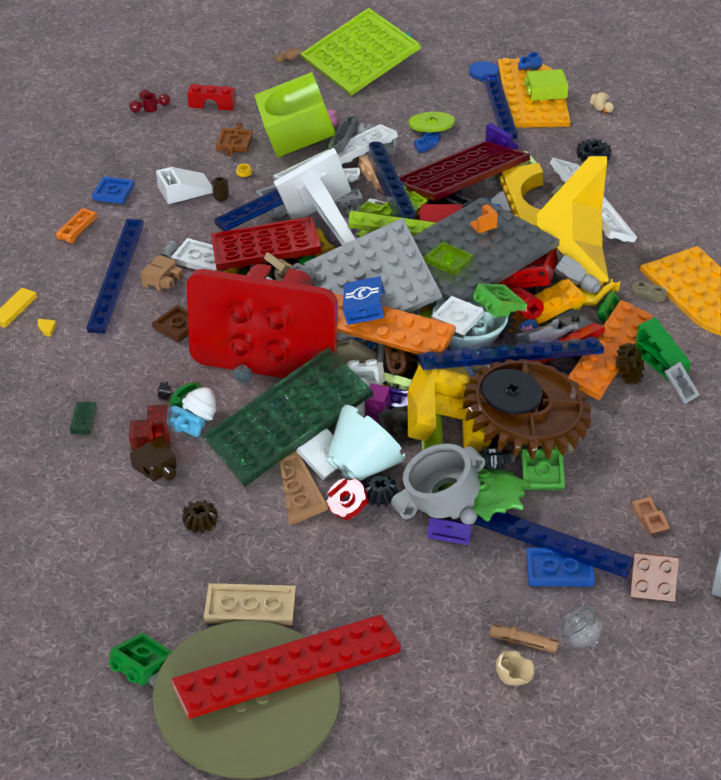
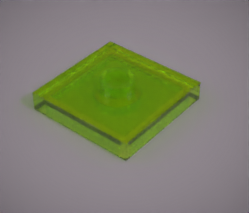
(448, 258)

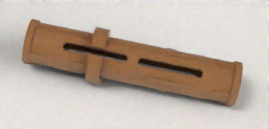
(521, 637)

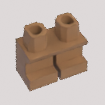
(161, 273)

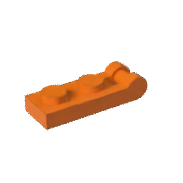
(76, 225)

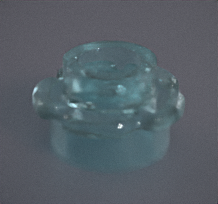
(242, 373)

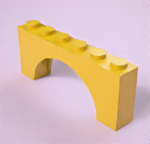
(516, 184)

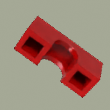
(223, 96)

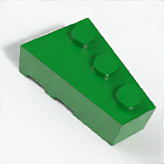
(659, 348)

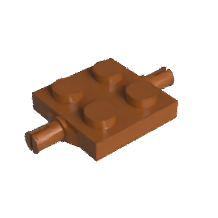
(234, 140)

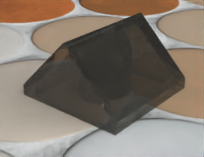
(396, 424)

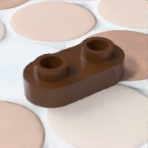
(395, 359)

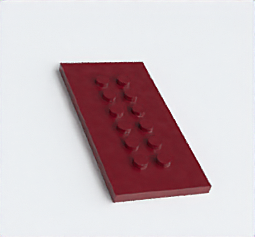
(462, 169)

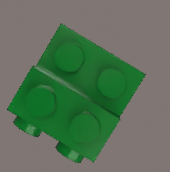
(138, 658)

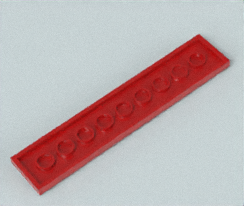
(284, 666)

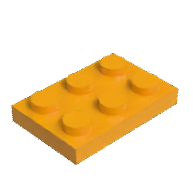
(559, 299)

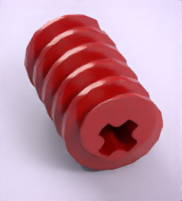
(534, 305)

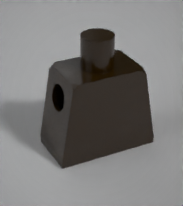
(155, 460)

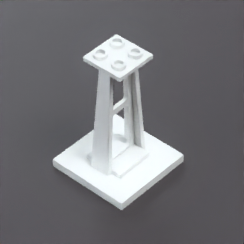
(315, 189)

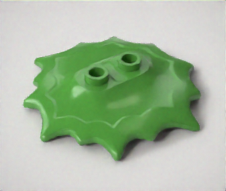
(497, 492)

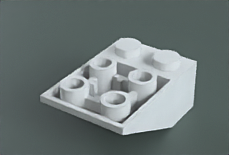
(182, 184)

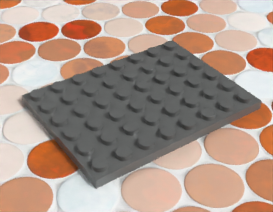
(495, 252)

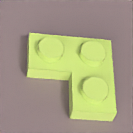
(394, 380)

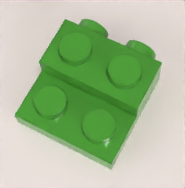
(498, 299)
(543, 472)

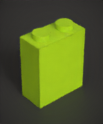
(546, 84)

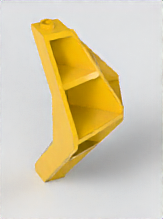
(576, 217)

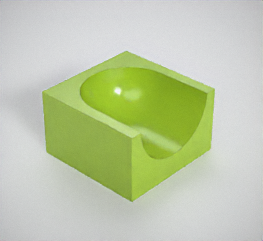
(294, 115)

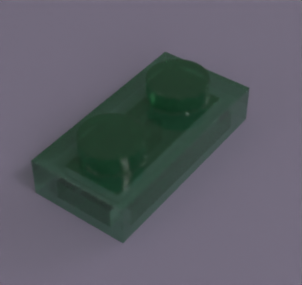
(83, 418)

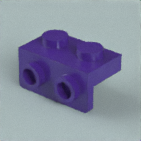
(498, 136)

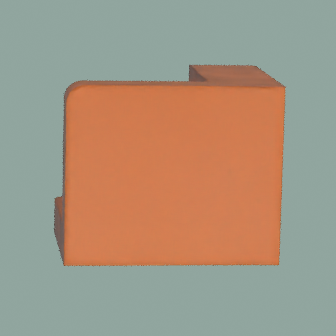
(485, 222)

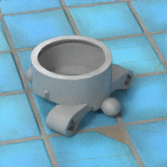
(433, 469)

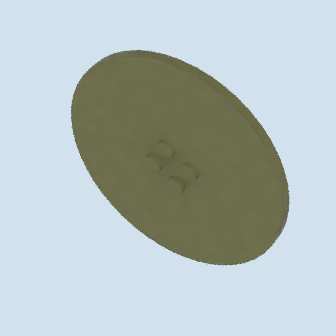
(252, 736)

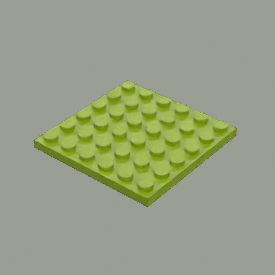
(360, 51)

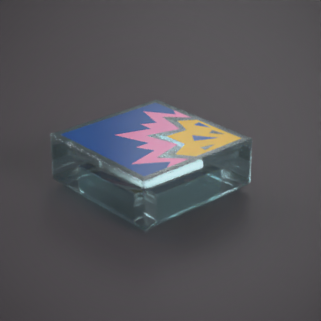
(527, 325)

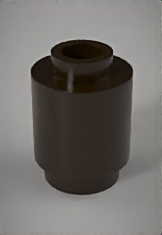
(220, 189)

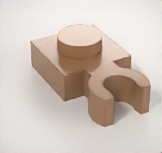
(288, 54)

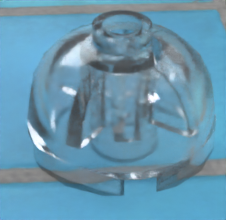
(581, 627)

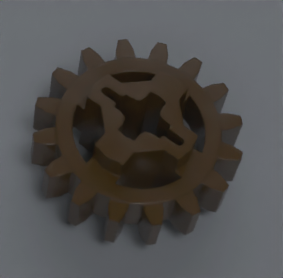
(630, 363)

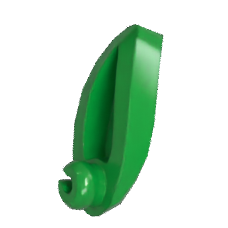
(181, 393)

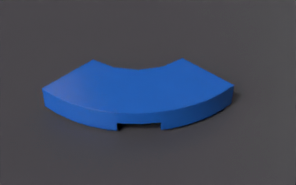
(427, 142)

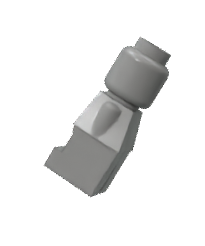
(577, 275)

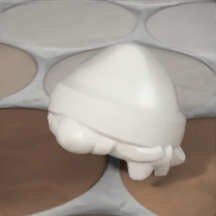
(201, 402)

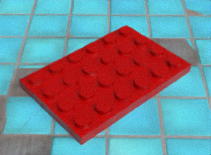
(250, 244)

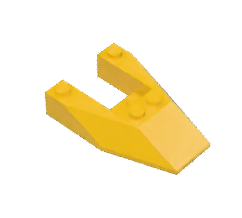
(440, 393)

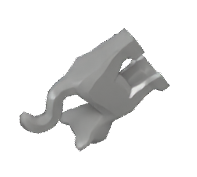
(545, 333)

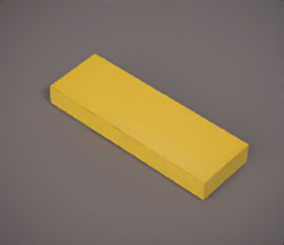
(16, 305)

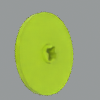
(431, 122)

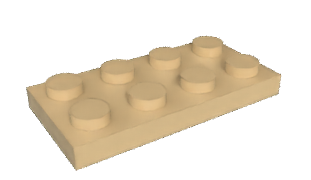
(251, 603)

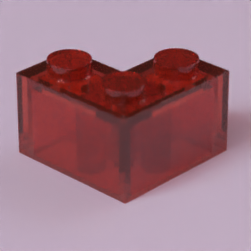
(147, 430)

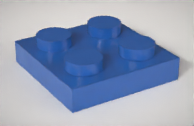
(113, 190)

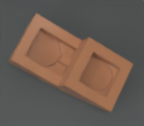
(649, 516)

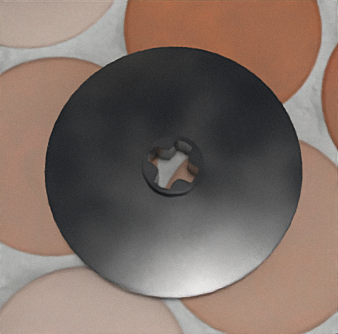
(523, 397)

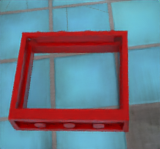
(530, 276)

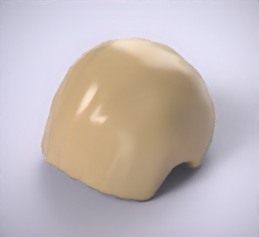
(514, 668)

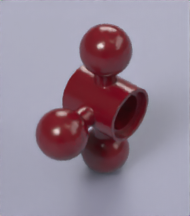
(149, 101)

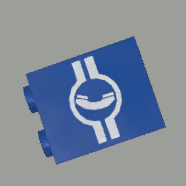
(363, 300)

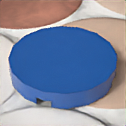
(479, 68)

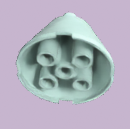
(482, 332)
(362, 446)

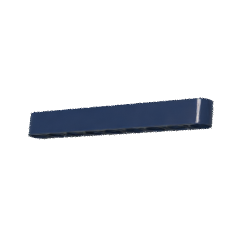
(390, 181)

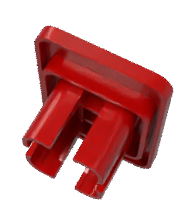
(259, 320)

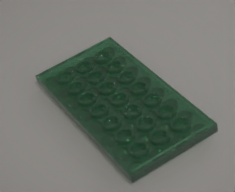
(286, 416)

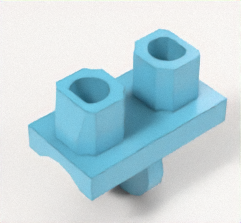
(185, 421)

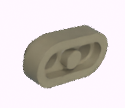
(648, 291)

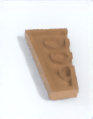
(300, 490)

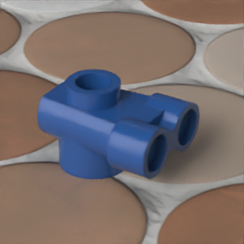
(531, 61)

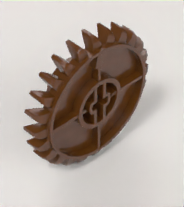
(557, 419)

